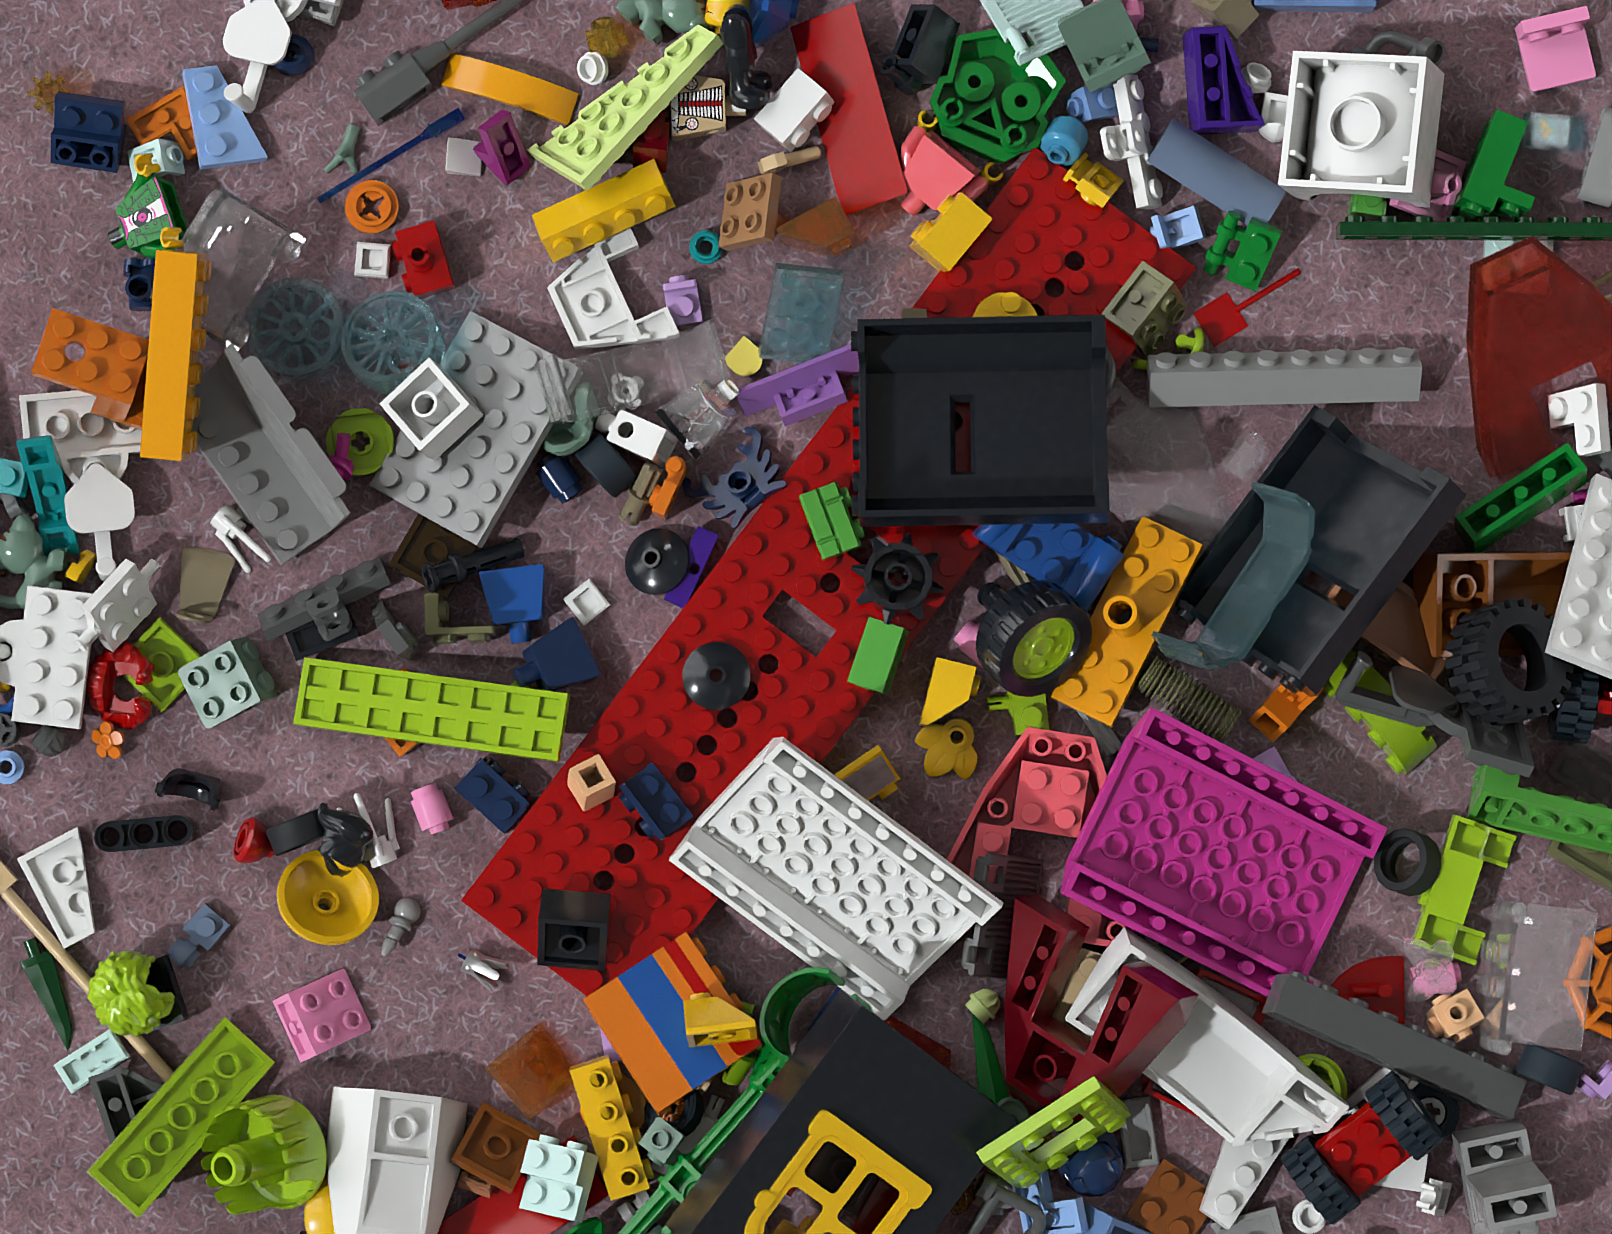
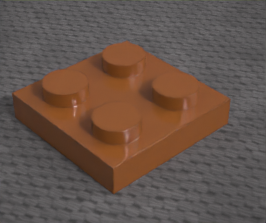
(494, 1147)
(1169, 1202)

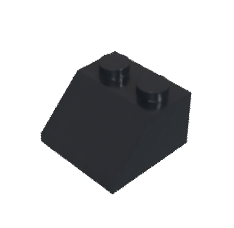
(573, 929)

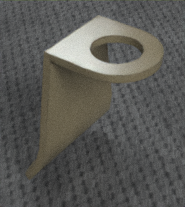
(203, 583)

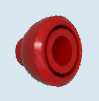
(252, 842)

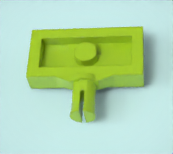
(1023, 710)

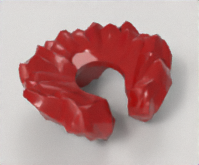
(101, 682)

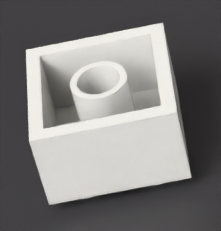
(431, 409)

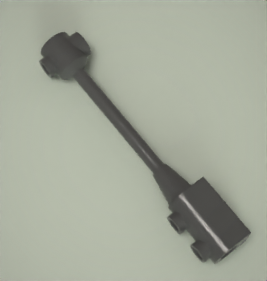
(407, 75)

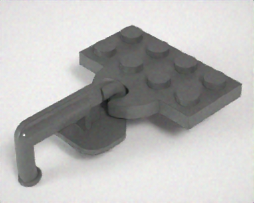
(1424, 702)

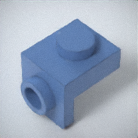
(1092, 105)

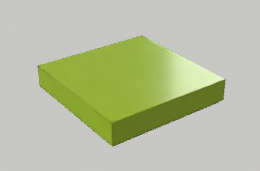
(168, 654)

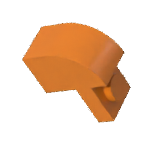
(1279, 711)

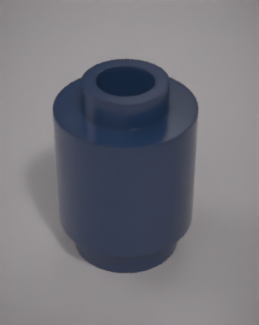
(559, 477)

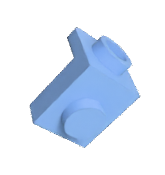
(1178, 228)

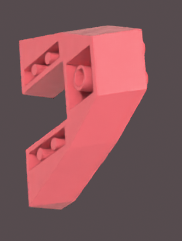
(1041, 788)

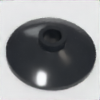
(669, 567)
(731, 686)

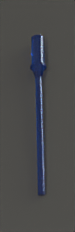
(431, 131)

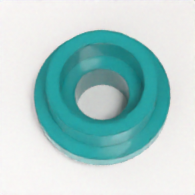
(705, 236)

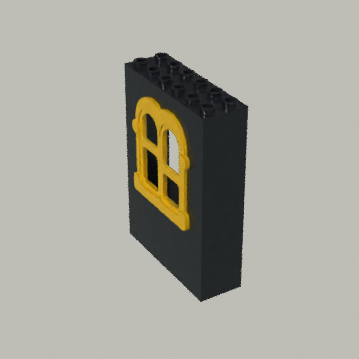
(875, 1100)

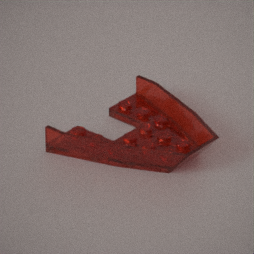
(1524, 327)

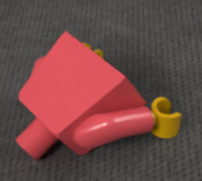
(937, 169)

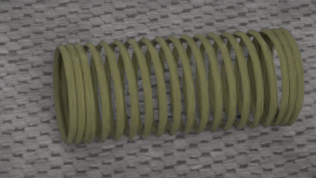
(1151, 672)

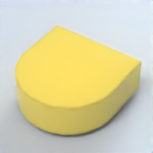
(744, 358)

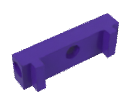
(699, 553)

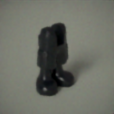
(746, 85)

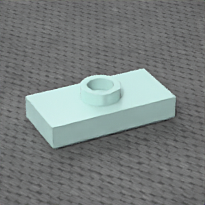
(91, 1059)

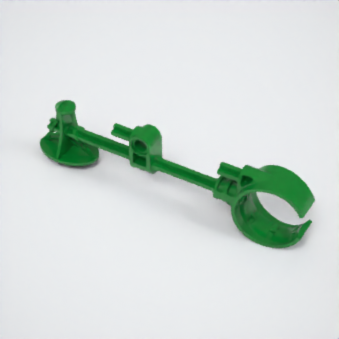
(775, 1052)

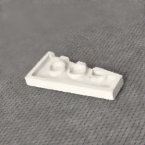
(1237, 1177)

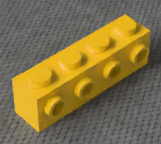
(603, 210)
(611, 1127)

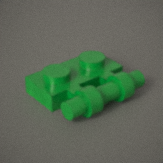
(1252, 255)

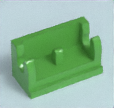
(878, 656)

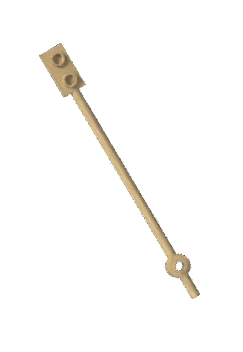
(7, 880)

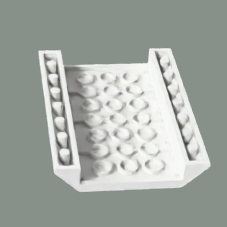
(831, 876)

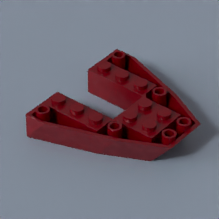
(1052, 1059)

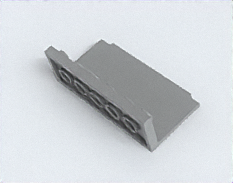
(266, 466)

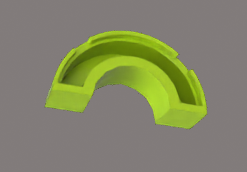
(1400, 741)

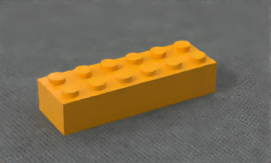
(173, 355)

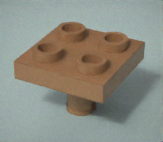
(751, 212)

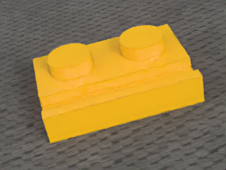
(1094, 181)

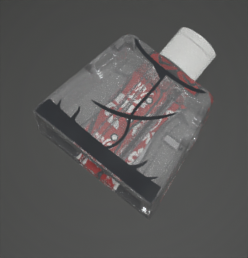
(700, 415)

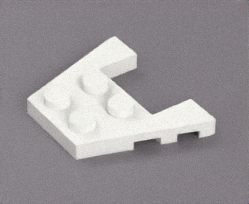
(594, 304)

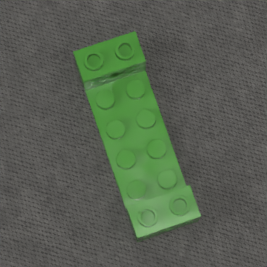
(1527, 810)

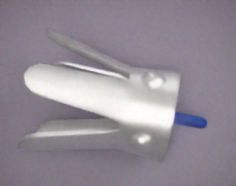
(481, 967)

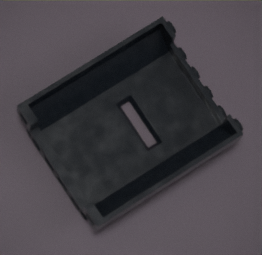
(1032, 420)
(1367, 536)

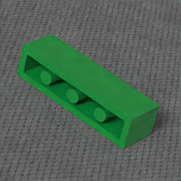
(1521, 499)

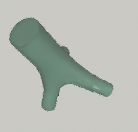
(346, 150)

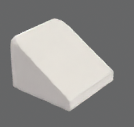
(462, 158)

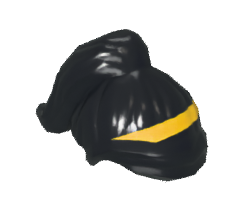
(343, 839)

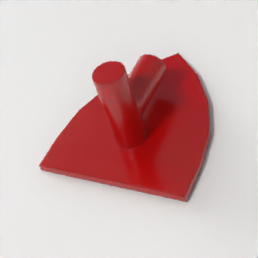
(1376, 982)

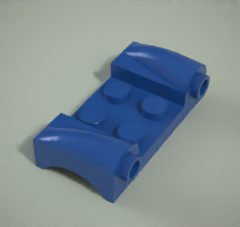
(1057, 554)

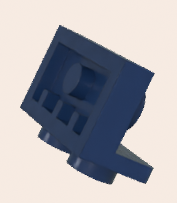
(494, 795)
(655, 802)

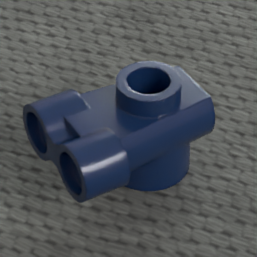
(140, 278)

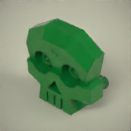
(1002, 81)

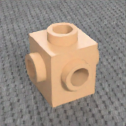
(1454, 1016)

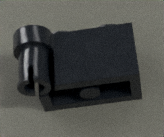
(921, 48)

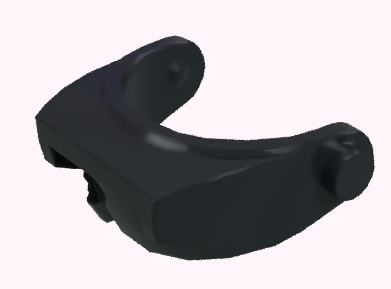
(173, 786)

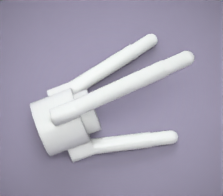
(230, 523)
(379, 849)

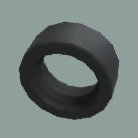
(295, 833)
(1427, 869)

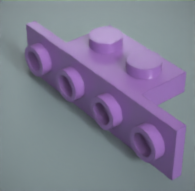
(802, 388)

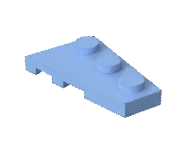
(218, 126)

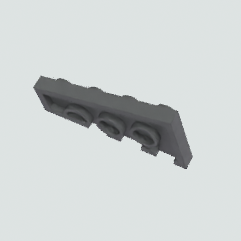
(398, 635)

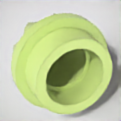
(984, 1004)

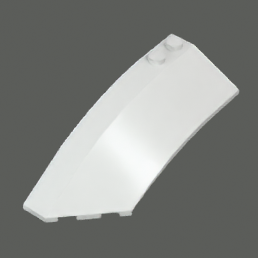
(1221, 1058)

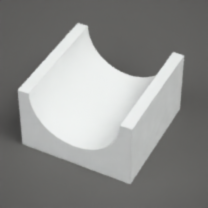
(1361, 126)

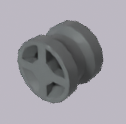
(13, 729)

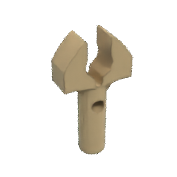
(779, 161)

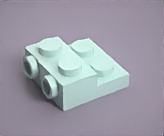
(557, 1178)

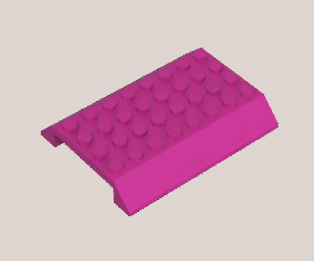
(1216, 854)

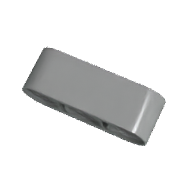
(1597, 172)

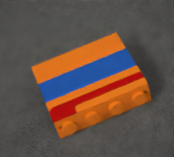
(646, 1022)

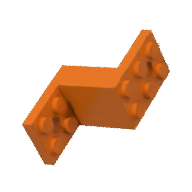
(110, 370)

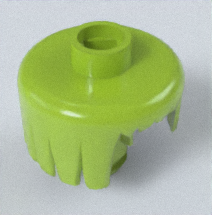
(274, 1155)

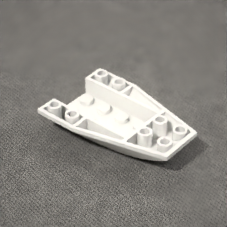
(391, 1160)

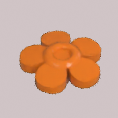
(108, 740)

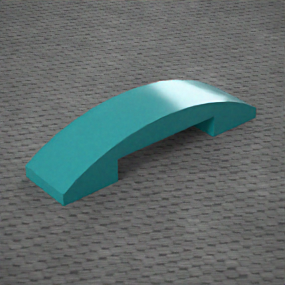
(48, 489)

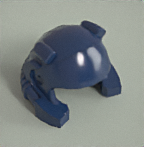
(1095, 1169)

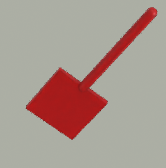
(1223, 319)

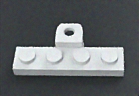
(1132, 142)

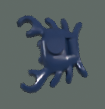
(742, 486)

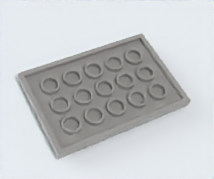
(482, 468)

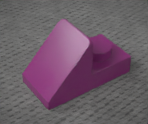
(502, 147)

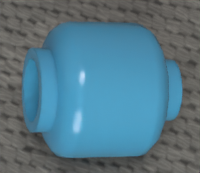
(1064, 140)

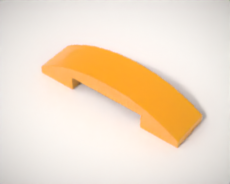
(510, 88)

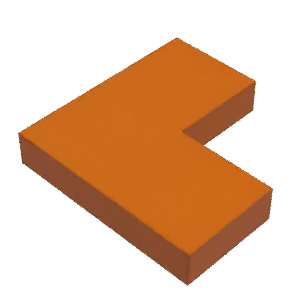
(163, 118)

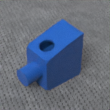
(515, 598)

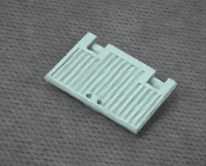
(1035, 19)

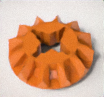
(374, 191)

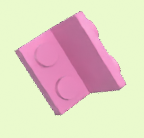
(1555, 49)
(322, 1015)

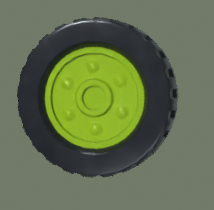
(1031, 636)

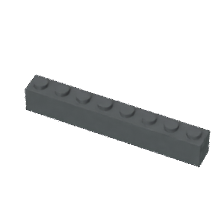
(1393, 1045)

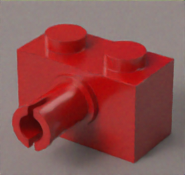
(423, 259)

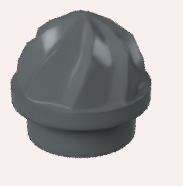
(49, 741)

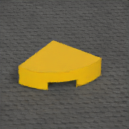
(79, 571)

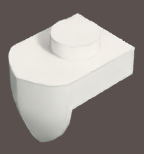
(1274, 116)

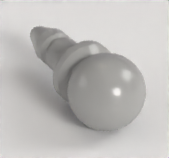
(405, 913)

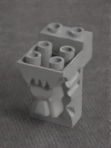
(1501, 1181)

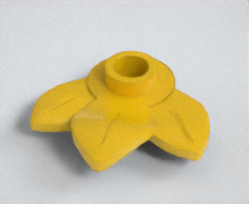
(945, 752)

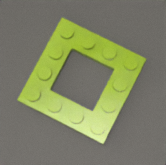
(1010, 1155)

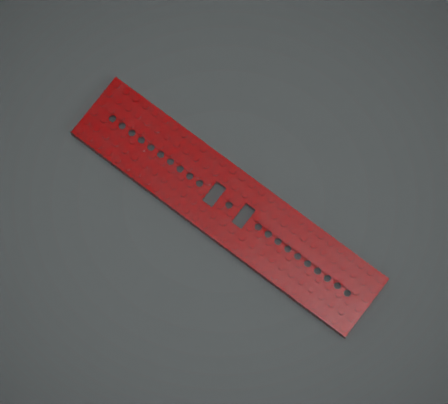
(807, 697)

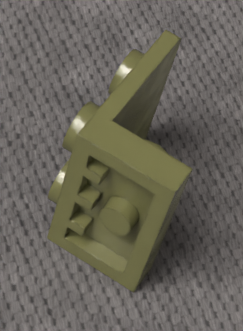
(1146, 308)
(438, 612)

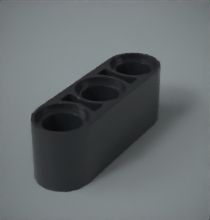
(129, 833)

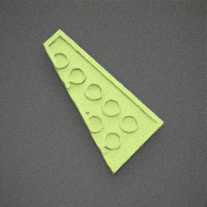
(623, 112)

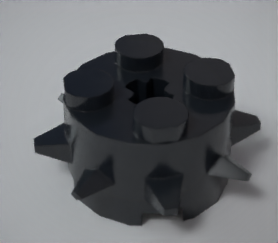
(886, 562)

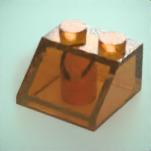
(819, 230)
(533, 1071)

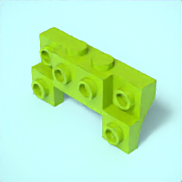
(1449, 898)

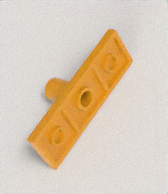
(1148, 585)

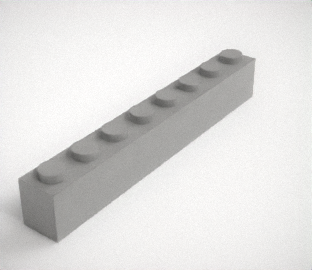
(1283, 377)

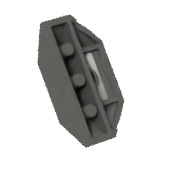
(120, 1098)

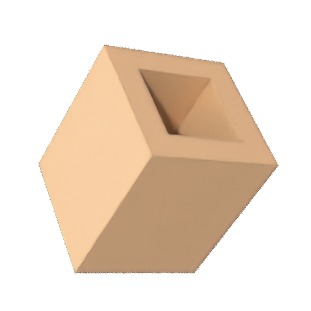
(591, 783)

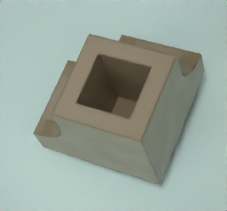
(1233, 14)

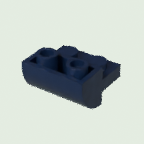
(88, 132)

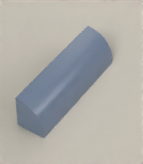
(1215, 174)

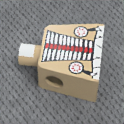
(701, 109)

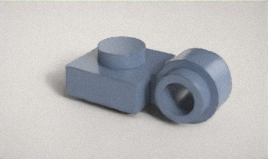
(205, 929)

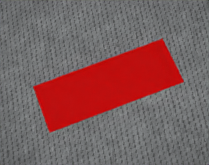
(857, 128)

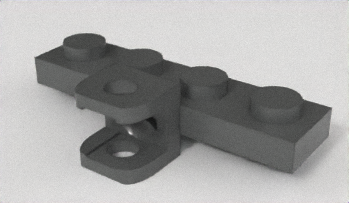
(325, 602)

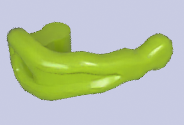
(1183, 343)

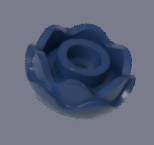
(301, 61)

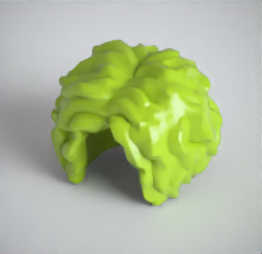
(124, 997)

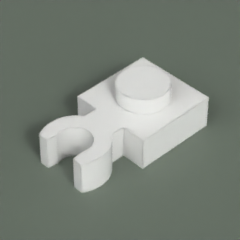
(1434, 1197)

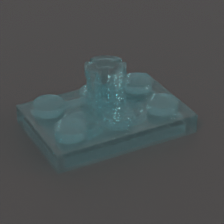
(800, 312)

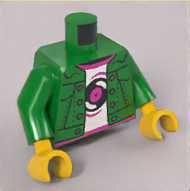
(149, 213)

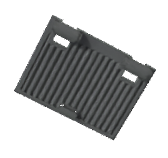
(1014, 879)

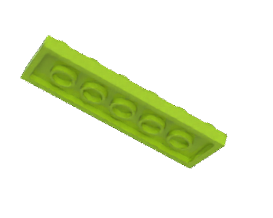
(177, 1116)

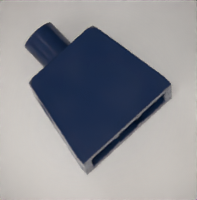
(558, 660)

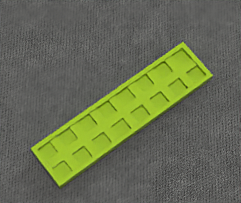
(431, 709)

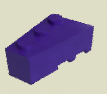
(1215, 85)

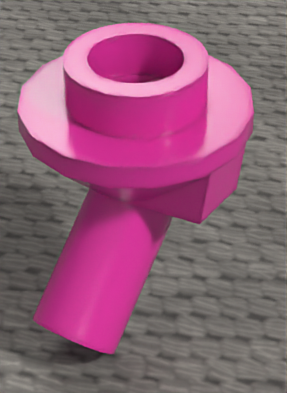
(340, 460)

